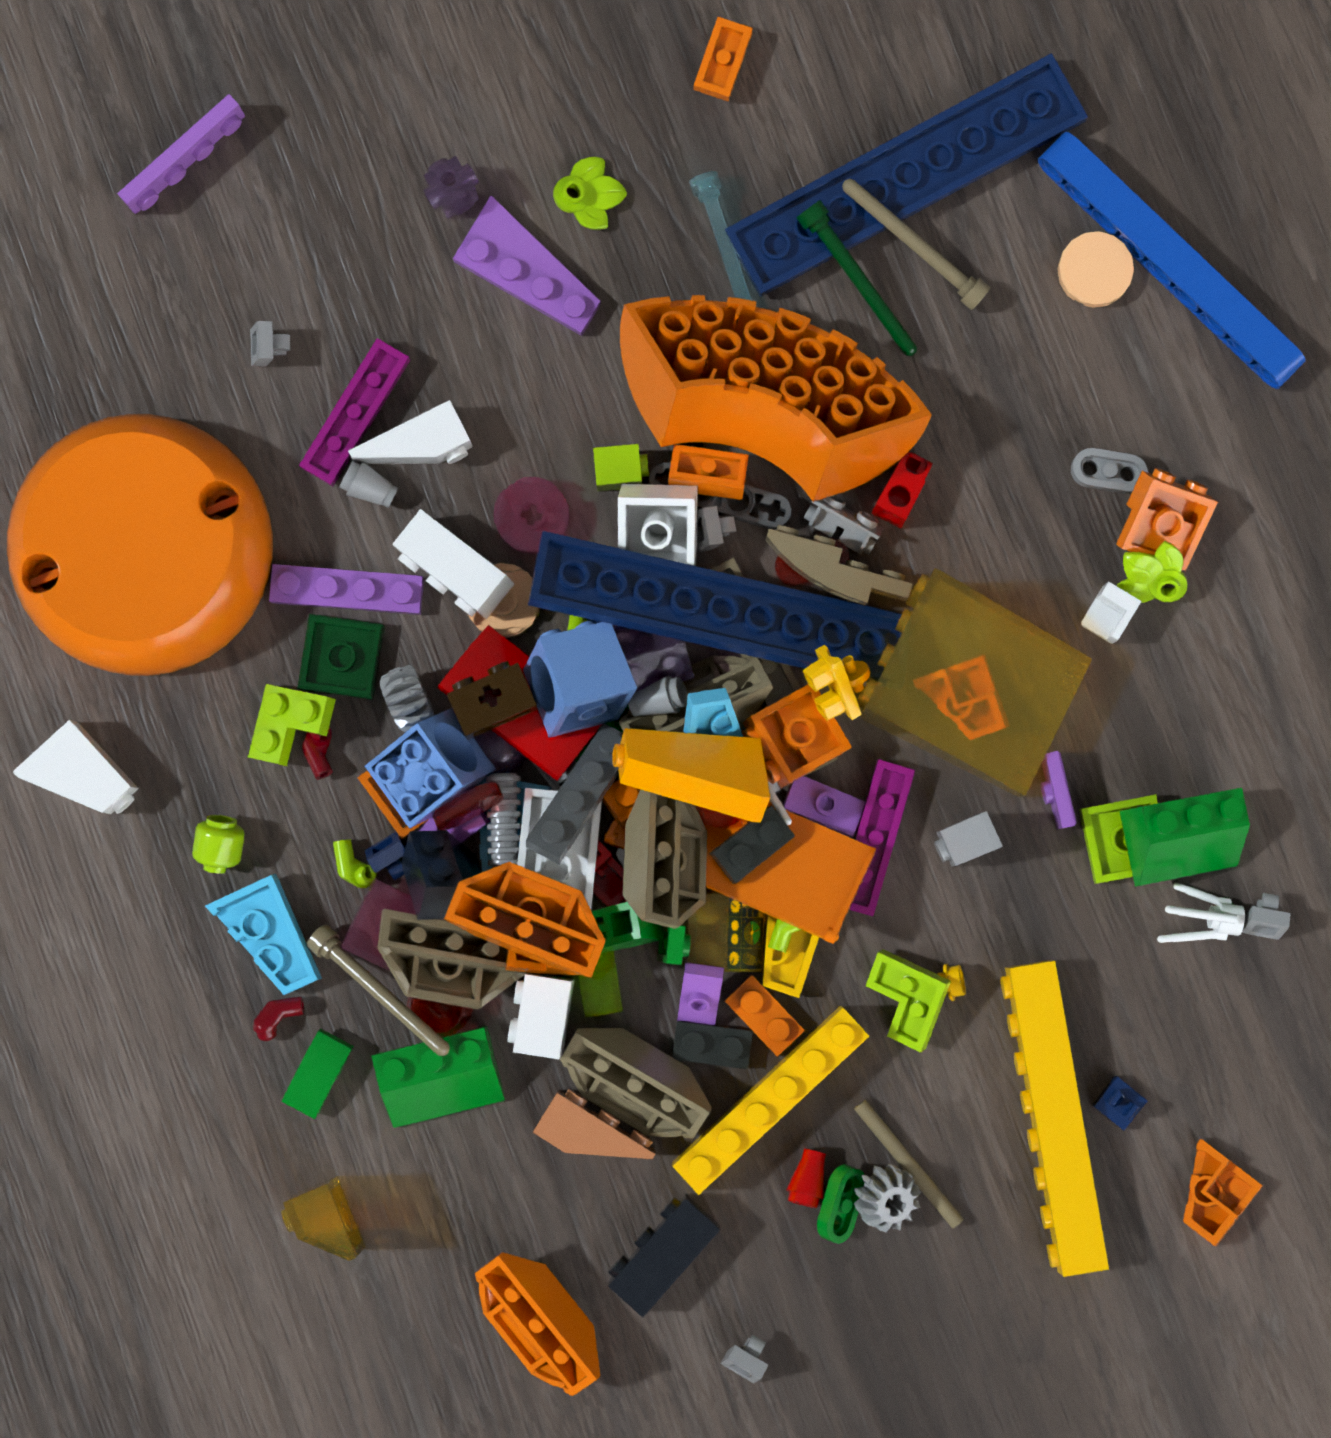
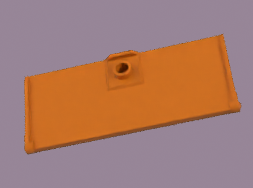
(802, 883)

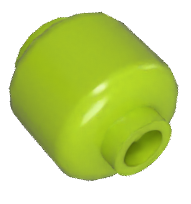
(218, 843)

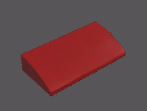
(525, 733)

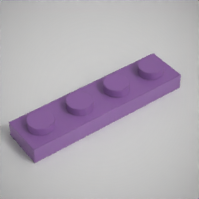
(173, 162)
(346, 589)

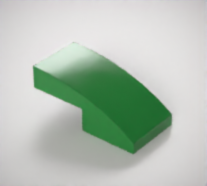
(317, 1073)

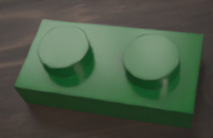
(674, 945)

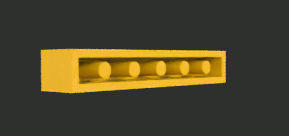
(769, 1100)

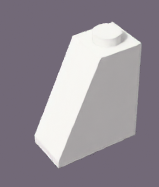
(79, 770)

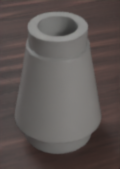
(368, 485)
(661, 697)

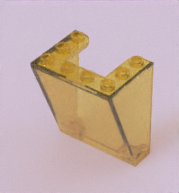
(973, 683)

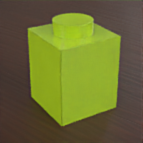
(619, 466)

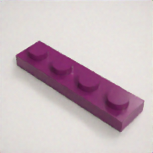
(354, 412)
(880, 827)

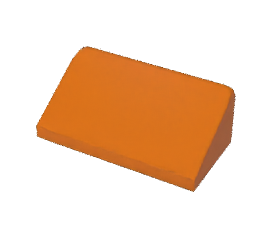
(711, 470)

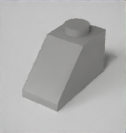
(967, 839)

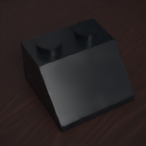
(433, 868)

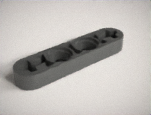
(744, 516)

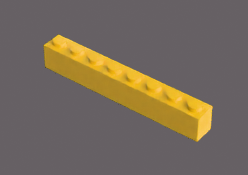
(1055, 1117)

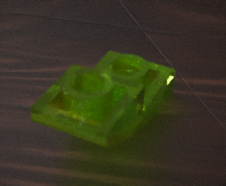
(602, 991)

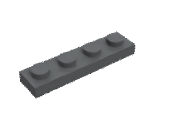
(576, 798)

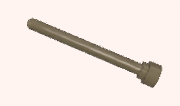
(969, 288)
(326, 944)

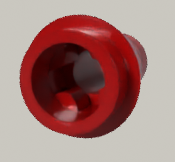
(808, 1180)

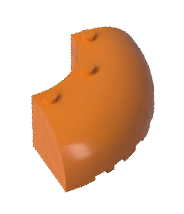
(768, 389)

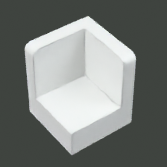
(1110, 612)

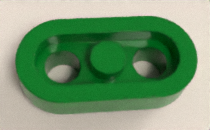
(838, 1210)

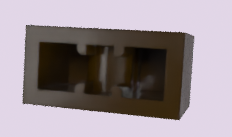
(481, 718)

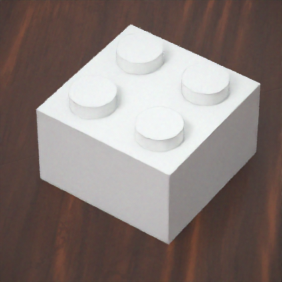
(659, 521)
(542, 1015)

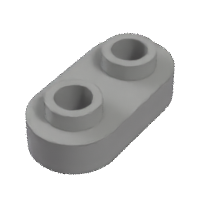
(1108, 469)

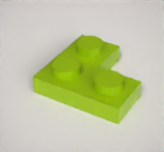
(279, 718)
(918, 994)

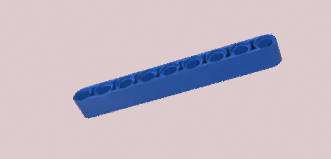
(1171, 260)

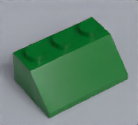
(1185, 836)
(426, 1086)

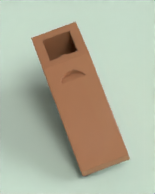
(582, 1131)

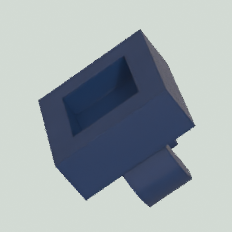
(387, 854)
(1119, 1103)

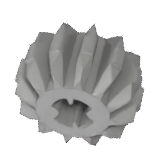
(405, 697)
(887, 1198)

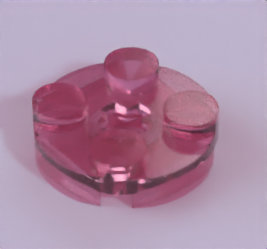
(519, 498)

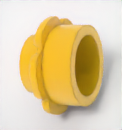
(957, 985)

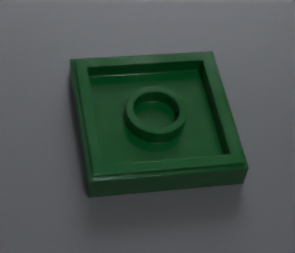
(341, 656)

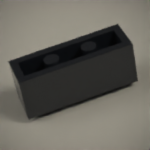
(662, 1254)

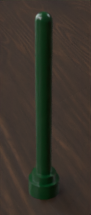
(816, 220)

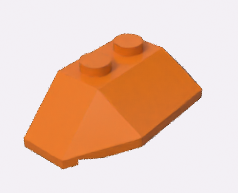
(529, 917)
(539, 1321)

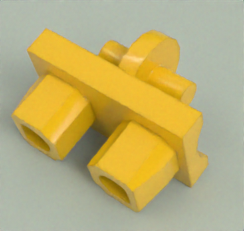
(842, 679)

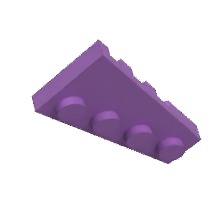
(521, 266)

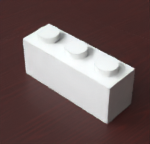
(452, 565)

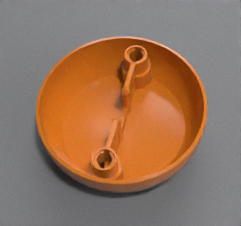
(139, 545)

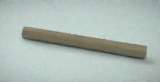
(908, 1163)

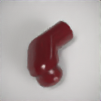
(314, 750)
(270, 1016)

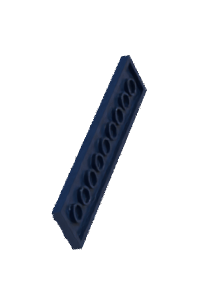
(911, 171)
(704, 605)

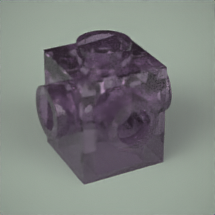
(454, 198)

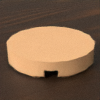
(1095, 269)
(513, 613)

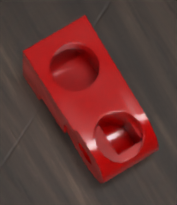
(902, 489)

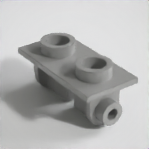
(857, 527)

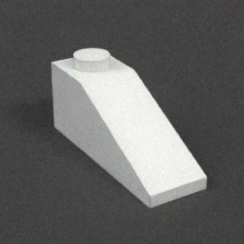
(422, 440)

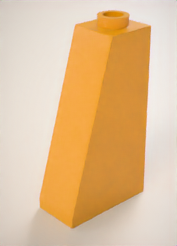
(696, 769)

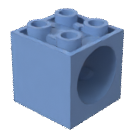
(579, 677)
(429, 767)

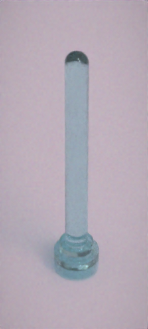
(706, 188)

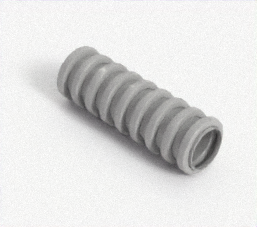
(504, 821)

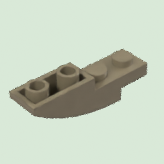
(819, 564)

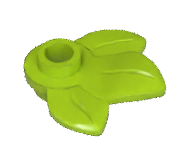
(594, 192)
(1150, 572)

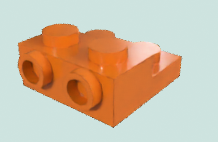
(1166, 513)
(795, 736)

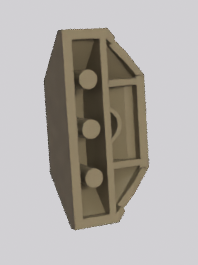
(742, 678)
(664, 860)
(442, 961)
(636, 1082)

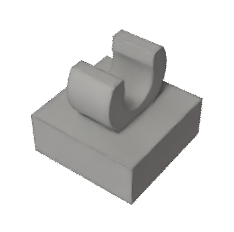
(266, 344)
(712, 528)
(1265, 920)
(745, 1360)

